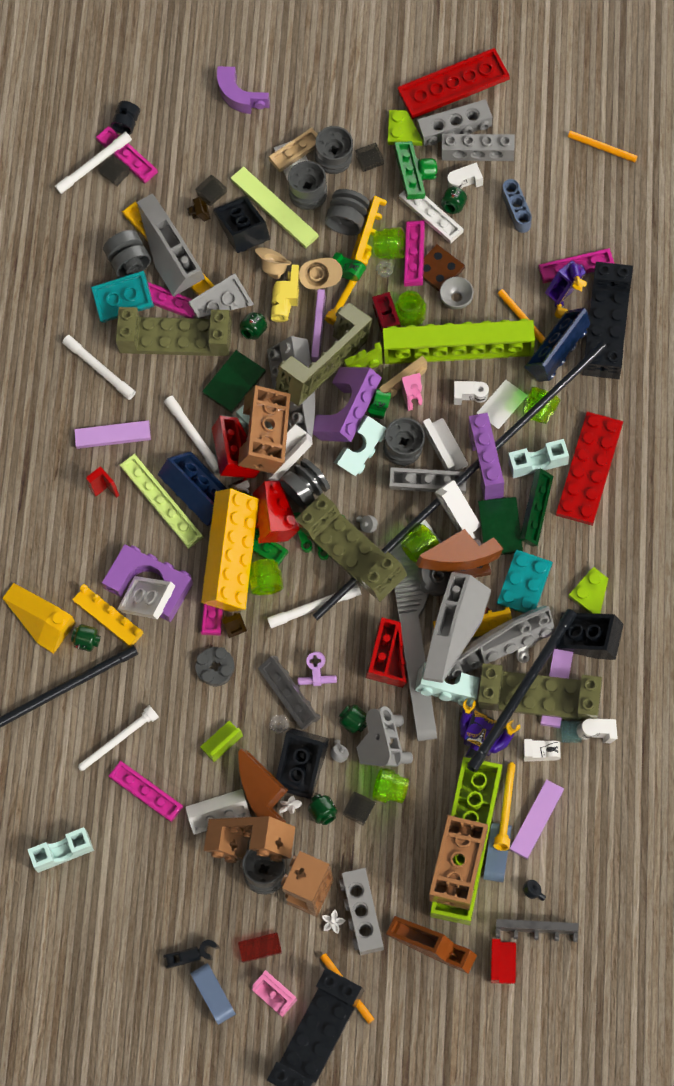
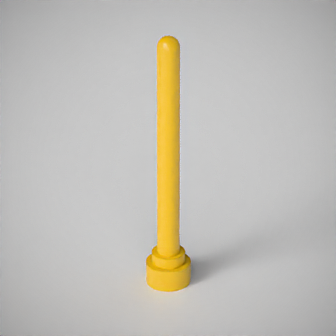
(331, 315)
(502, 840)

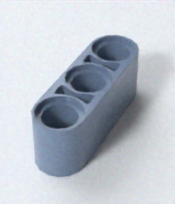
(516, 198)
(495, 859)
(213, 993)

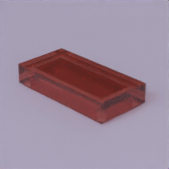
(260, 947)

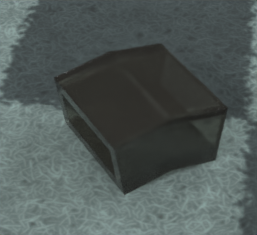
(369, 157)
(114, 170)
(211, 190)
(358, 808)

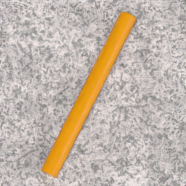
(602, 146)
(519, 313)
(360, 1006)

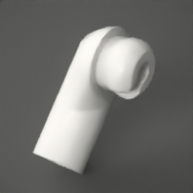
(523, 653)

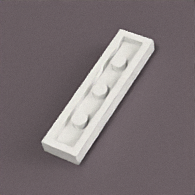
(434, 217)

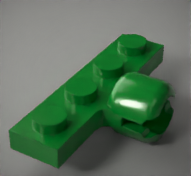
(413, 170)

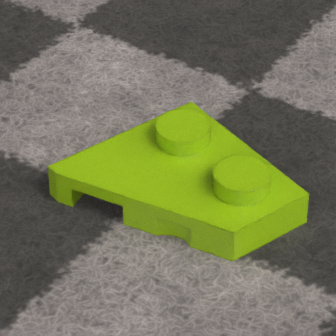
(402, 128)
(366, 359)
(590, 591)

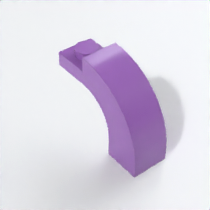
(236, 97)

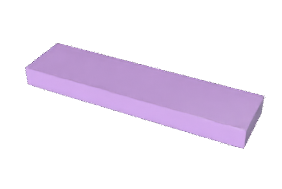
(318, 325)
(112, 434)
(559, 668)
(536, 819)

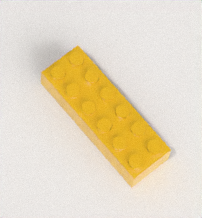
(230, 550)

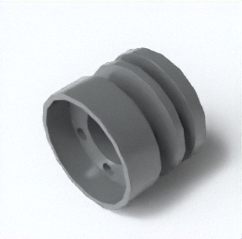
(334, 141)
(307, 185)
(347, 212)
(408, 433)
(307, 481)
(257, 880)

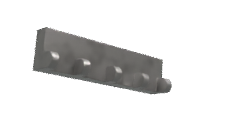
(288, 692)
(537, 927)

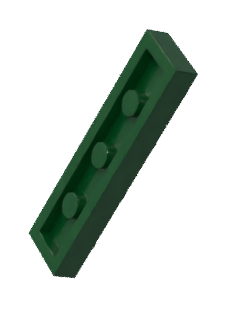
(536, 507)

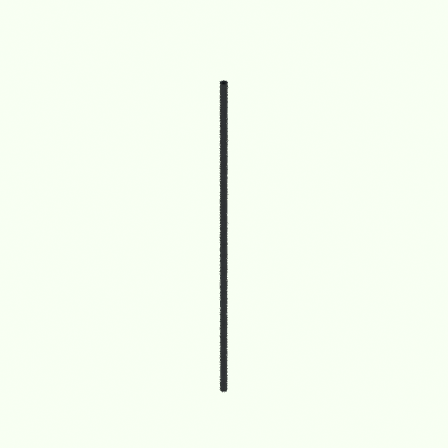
(469, 471)

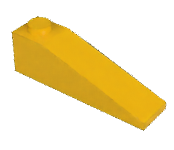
(41, 618)

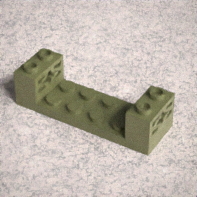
(174, 335)
(300, 381)
(350, 548)
(545, 697)

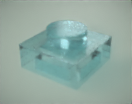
(569, 733)

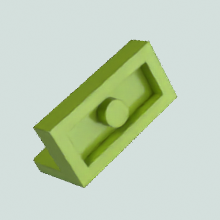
(221, 741)

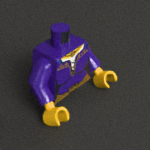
(564, 284)
(475, 728)

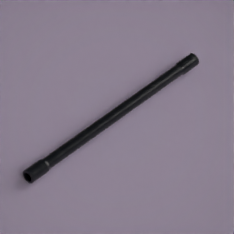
(120, 657)
(480, 755)

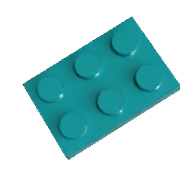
(122, 292)
(524, 582)

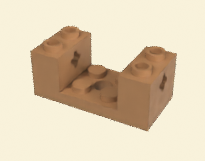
(265, 446)
(267, 836)
(452, 882)
(307, 883)

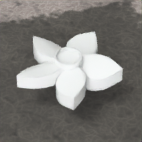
(290, 805)
(333, 922)

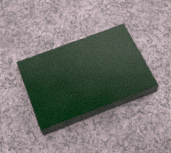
(234, 381)
(501, 520)

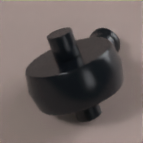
(533, 890)

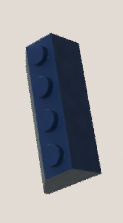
(558, 344)
(192, 484)

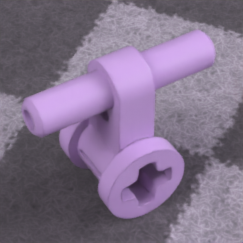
(317, 679)

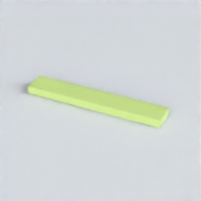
(274, 207)
(161, 501)

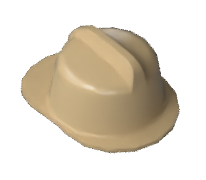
(272, 262)
(320, 273)

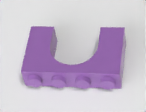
(343, 425)
(484, 444)
(132, 562)

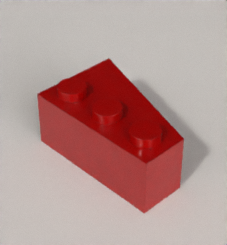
(228, 438)
(274, 514)
(387, 658)

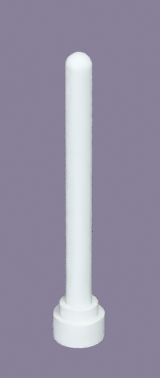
(147, 716)

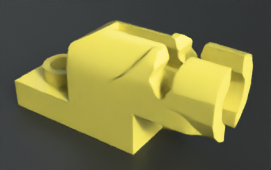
(285, 295)

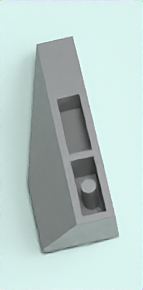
(168, 248)
(299, 349)
(456, 624)
(505, 640)

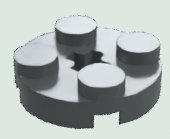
(430, 585)
(210, 656)

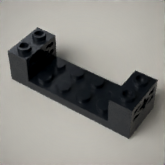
(608, 318)
(317, 1032)

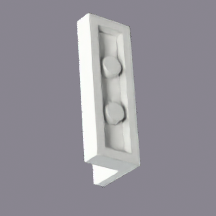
(296, 445)
(444, 445)
(457, 508)
(224, 806)

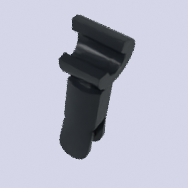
(191, 954)

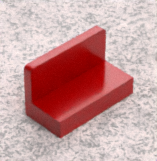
(99, 481)
(503, 962)

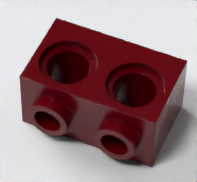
(385, 311)

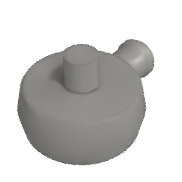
(367, 523)
(339, 752)

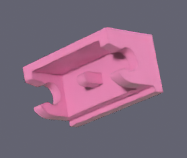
(411, 389)
(274, 993)

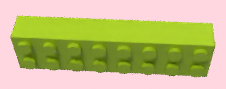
(459, 341)
(475, 802)

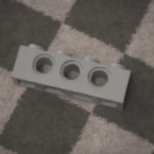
(460, 115)
(478, 147)
(422, 479)
(372, 942)

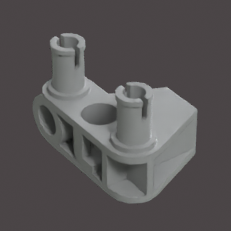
(375, 746)

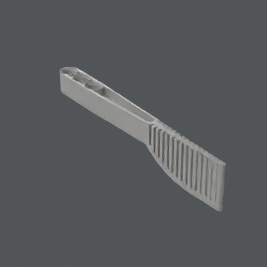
(410, 606)

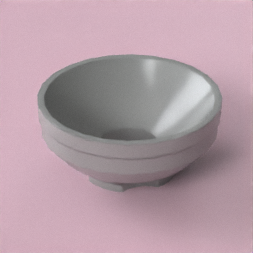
(456, 285)

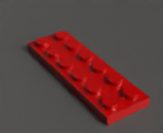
(453, 83)
(589, 468)

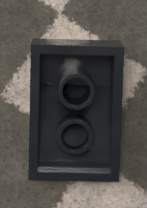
(242, 224)
(593, 636)
(301, 762)

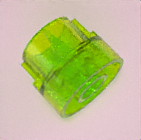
(389, 243)
(412, 300)
(547, 411)
(418, 542)
(265, 577)
(390, 786)

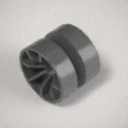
(127, 253)

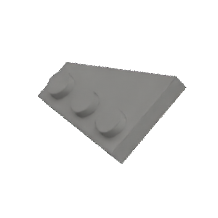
(223, 296)

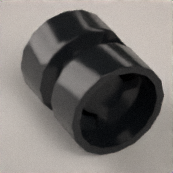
(125, 117)

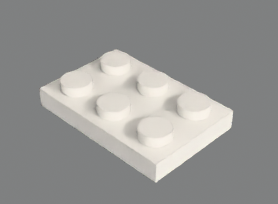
(146, 597)

